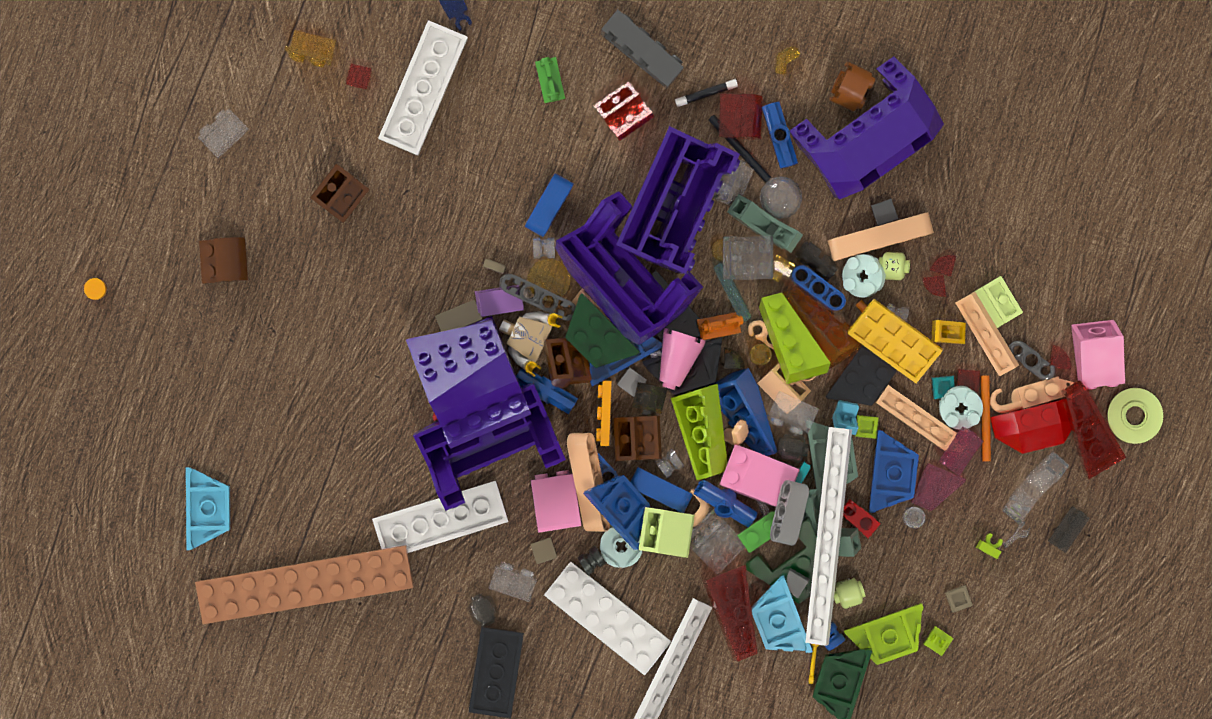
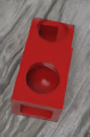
(860, 519)

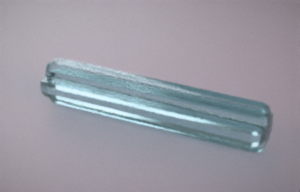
(733, 294)

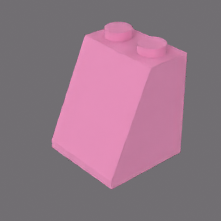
(1099, 354)
(555, 501)

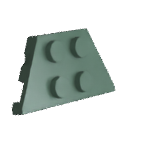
(818, 443)

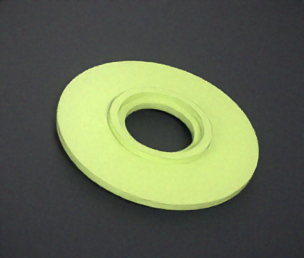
(1117, 415)

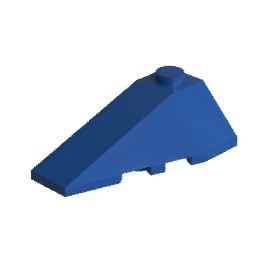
(742, 401)

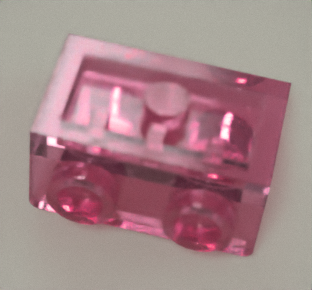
(961, 451)

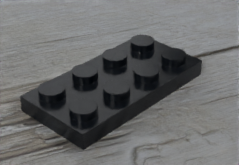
(496, 672)

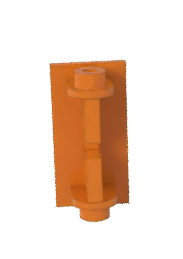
(719, 326)

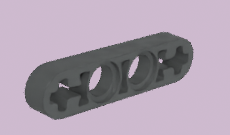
(539, 294)

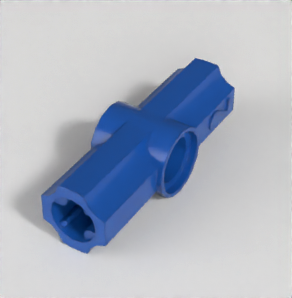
(776, 121)
(548, 392)
(725, 503)

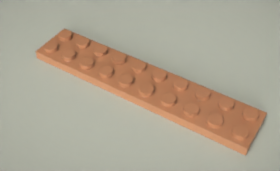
(304, 584)

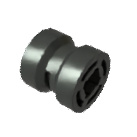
(591, 560)

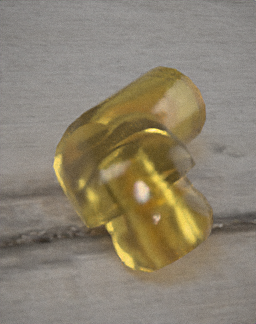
(785, 57)

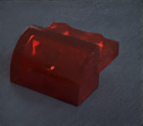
(624, 111)
(740, 116)

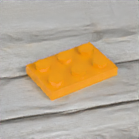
(603, 413)

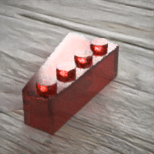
(1092, 435)
(732, 608)

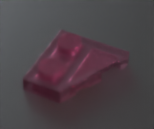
(935, 487)

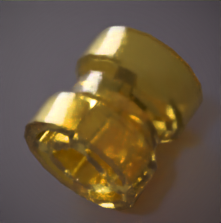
(760, 354)

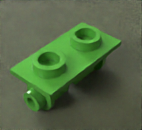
(550, 79)

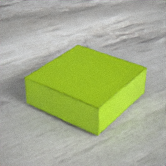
(867, 426)

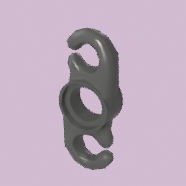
(1036, 370)

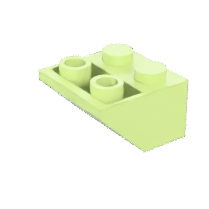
(666, 532)

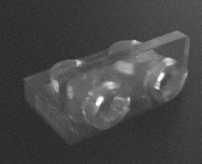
(223, 132)

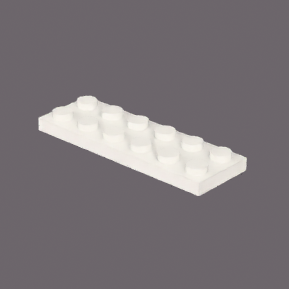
(423, 88)
(431, 524)
(607, 618)

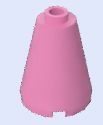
(677, 357)

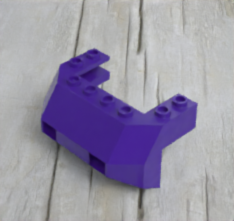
(875, 139)
(674, 203)
(618, 278)
(449, 464)

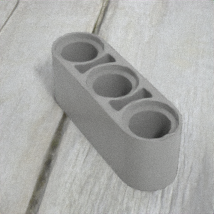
(789, 512)

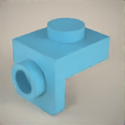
(845, 416)

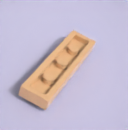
(987, 333)
(916, 418)

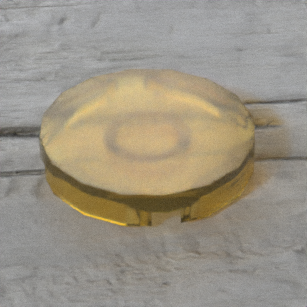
(551, 276)

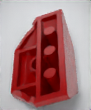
(1033, 427)

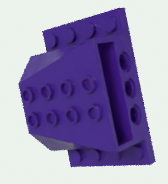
(468, 380)

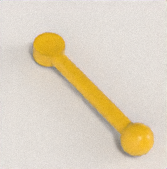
(813, 659)

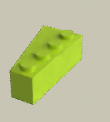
(792, 342)
(702, 430)

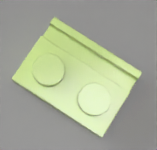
(999, 301)

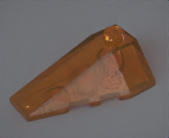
(823, 327)

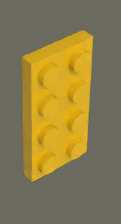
(895, 341)

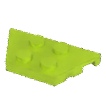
(889, 635)

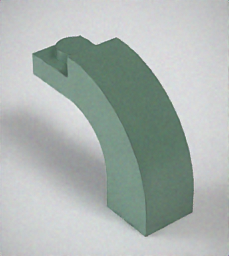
(764, 224)
(849, 538)

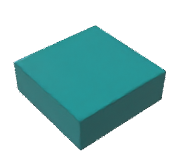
(941, 385)
(804, 468)

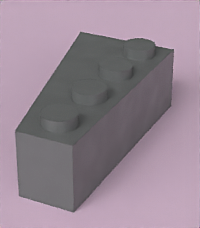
(641, 49)

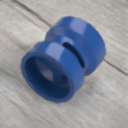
(835, 638)

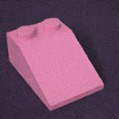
(756, 475)

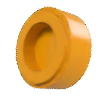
(95, 288)

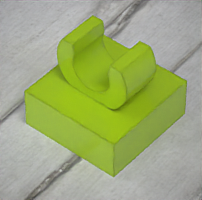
(990, 548)
(938, 641)

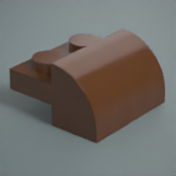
(339, 193)
(223, 260)
(566, 363)
(637, 438)

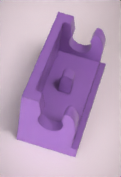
(497, 301)

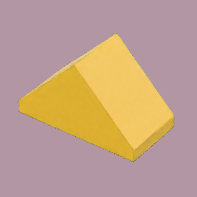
(948, 332)

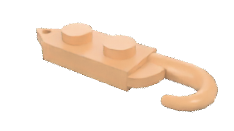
(1031, 395)

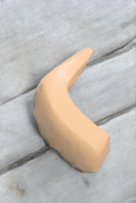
(738, 434)
(701, 512)

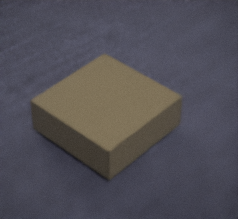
(494, 266)
(543, 550)
(958, 598)

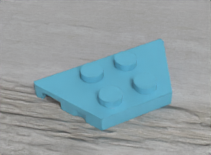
(205, 508)
(779, 620)

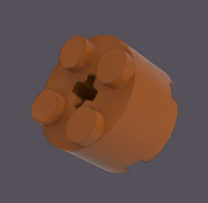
(851, 87)

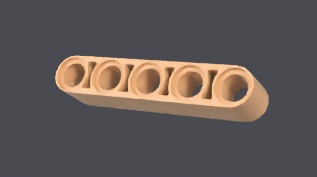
(880, 236)
(586, 475)

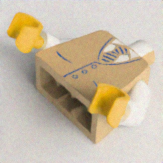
(528, 337)

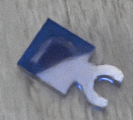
(455, 9)

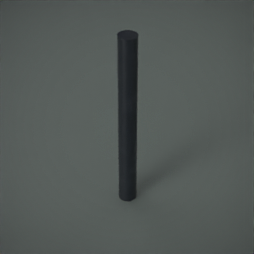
(743, 152)

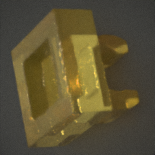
(781, 267)

